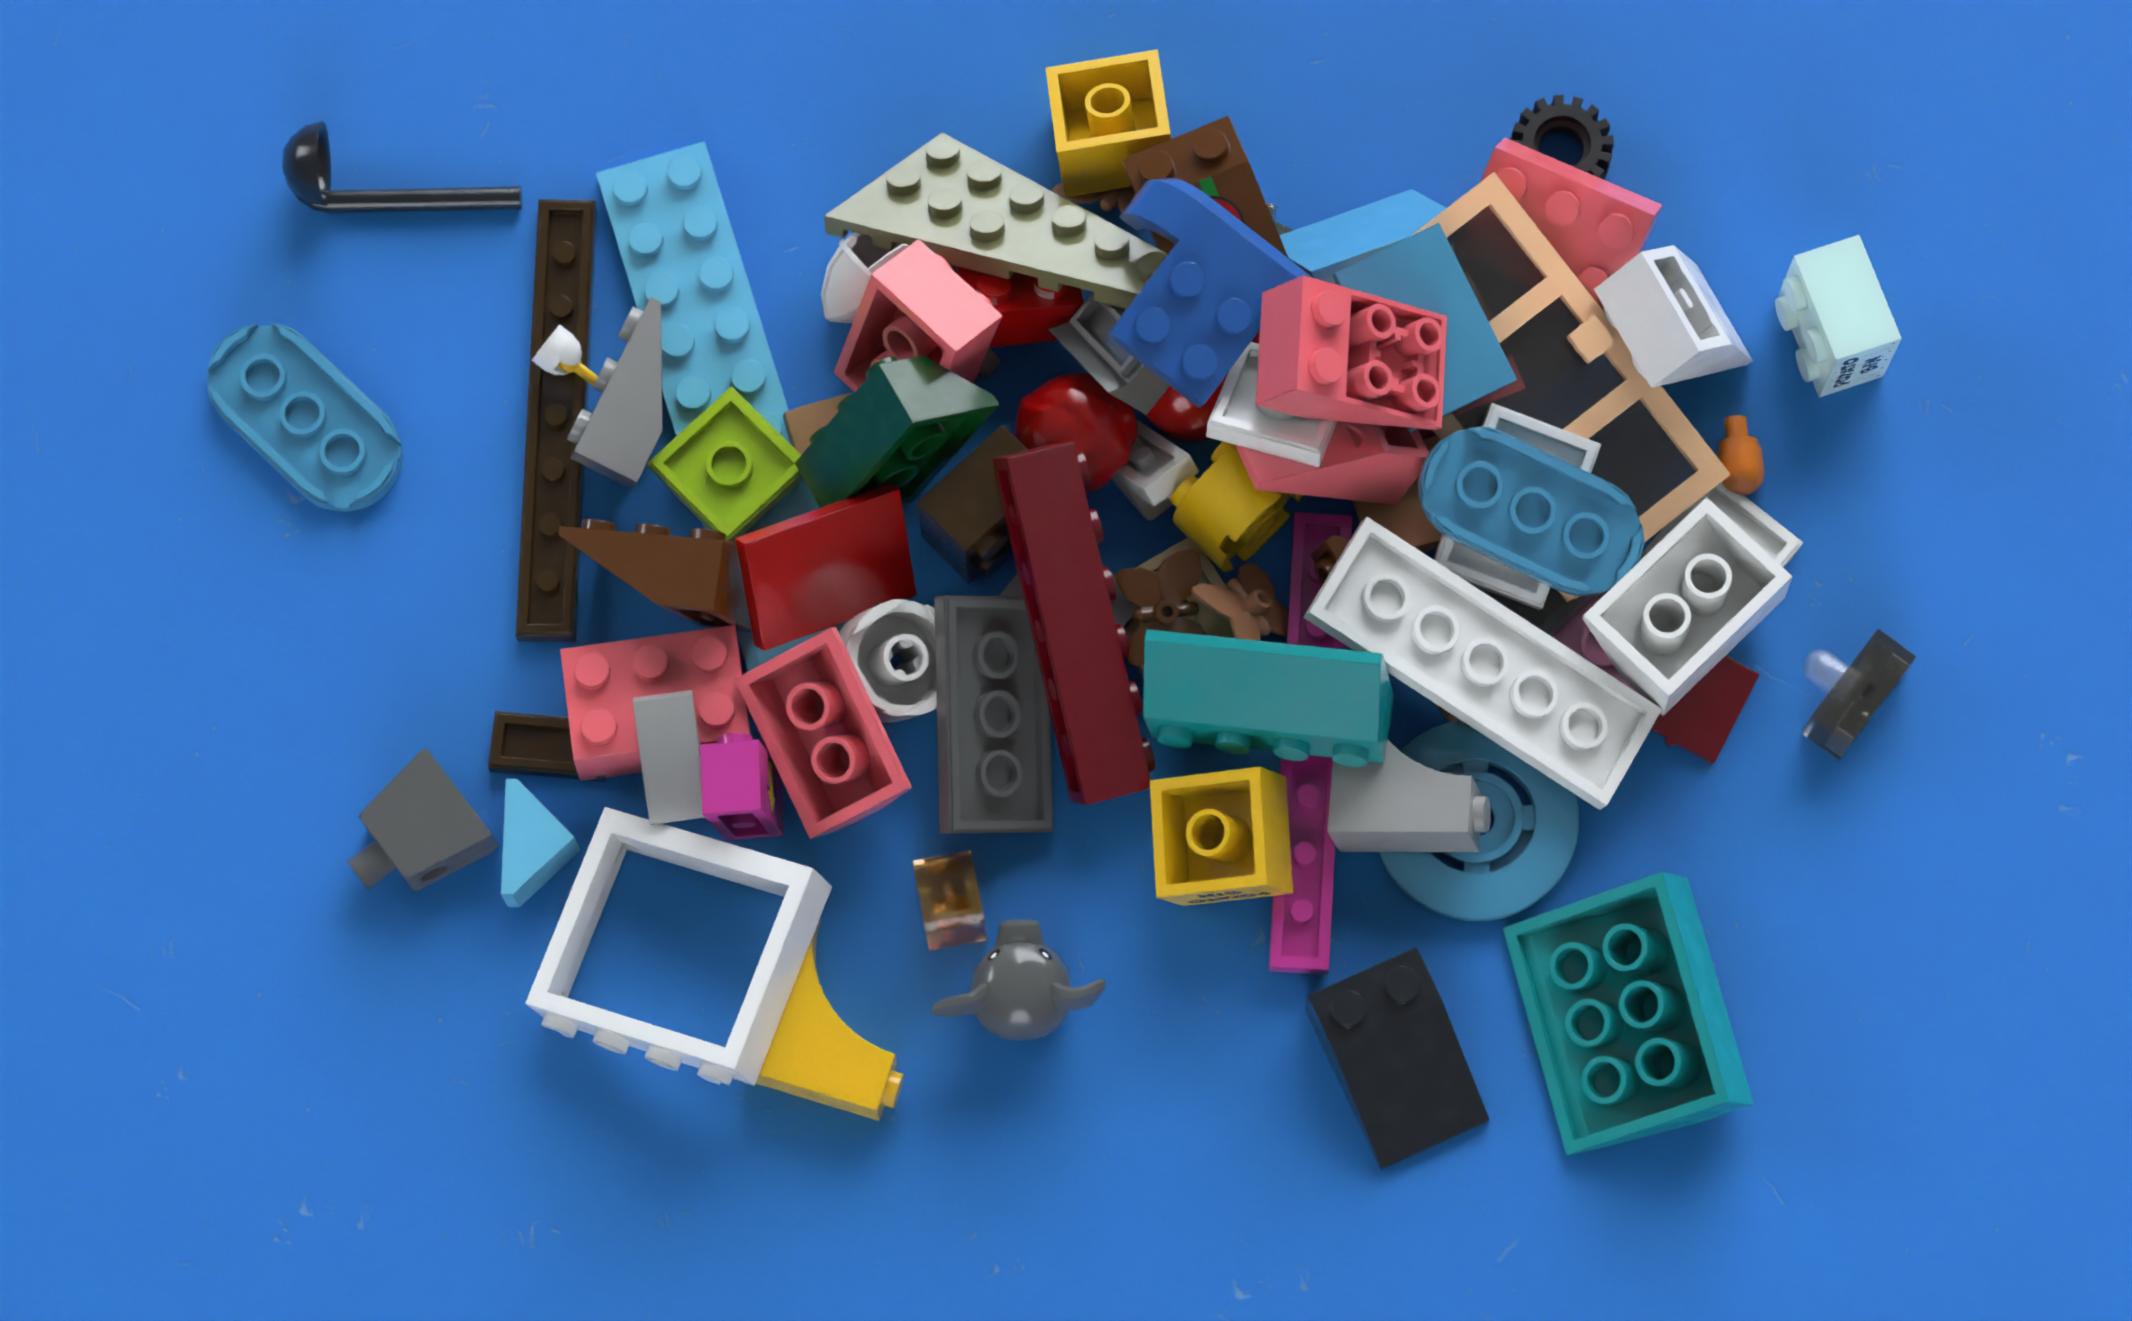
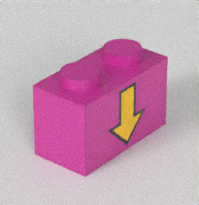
(741, 788)

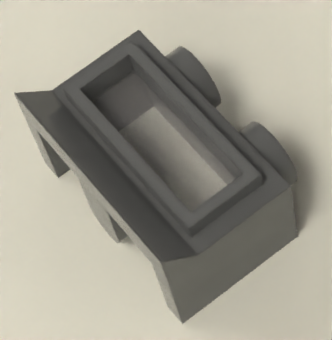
(1106, 361)

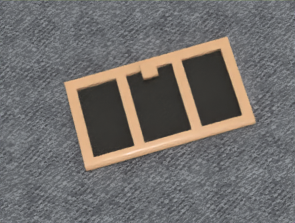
(1571, 361)

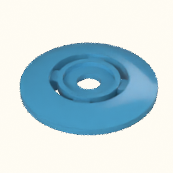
(1520, 853)

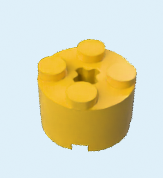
(1226, 512)

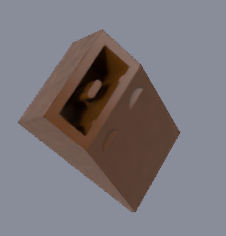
(685, 575)

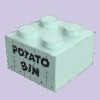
(1837, 316)

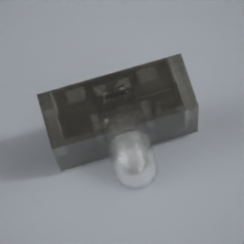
(1852, 690)

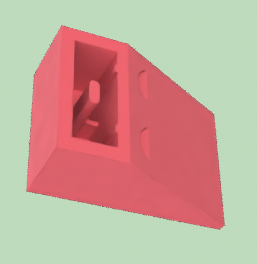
(1350, 356)
(1358, 465)

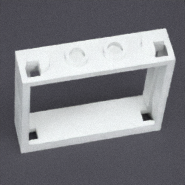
(772, 983)

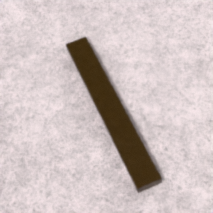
(551, 479)

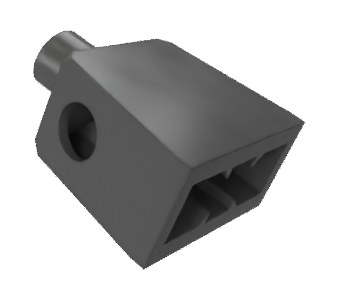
(420, 828)

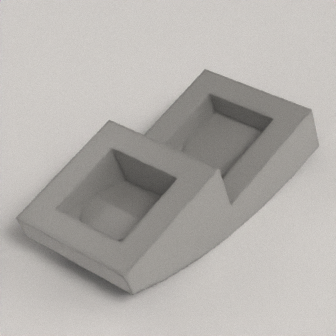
(669, 756)

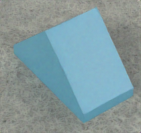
(532, 845)

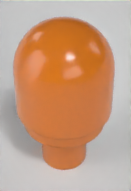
(1741, 457)

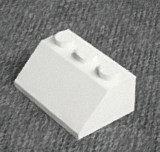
(1686, 605)

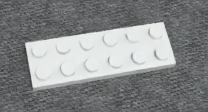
(1483, 663)

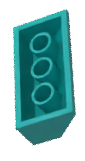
(1266, 697)

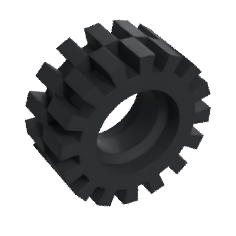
(1569, 120)

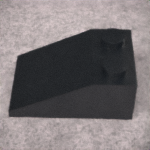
(1397, 1058)

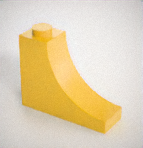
(823, 1057)

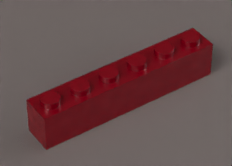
(1074, 622)

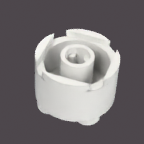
(872, 640)

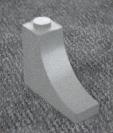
(1405, 808)

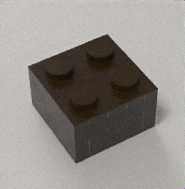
(965, 511)

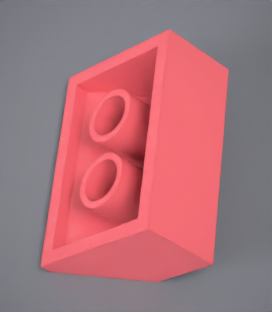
(823, 734)

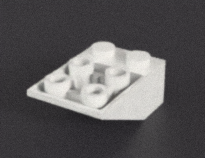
(1670, 318)

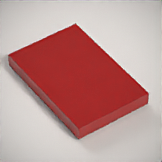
(825, 566)

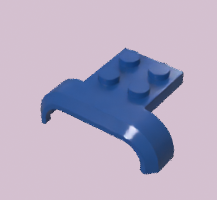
(1204, 294)

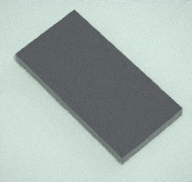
(990, 719)

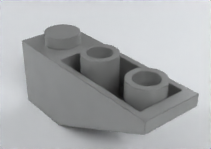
(629, 413)

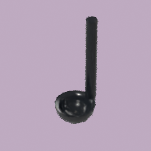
(308, 175)

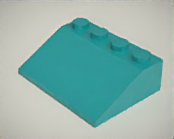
(1627, 1014)

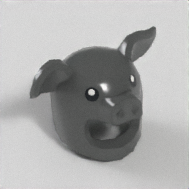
(1020, 986)

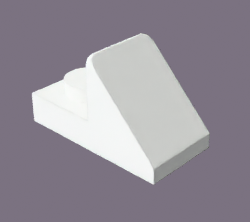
(1153, 472)

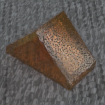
(950, 900)

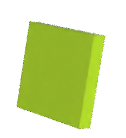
(728, 466)

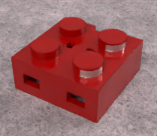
(1024, 306)

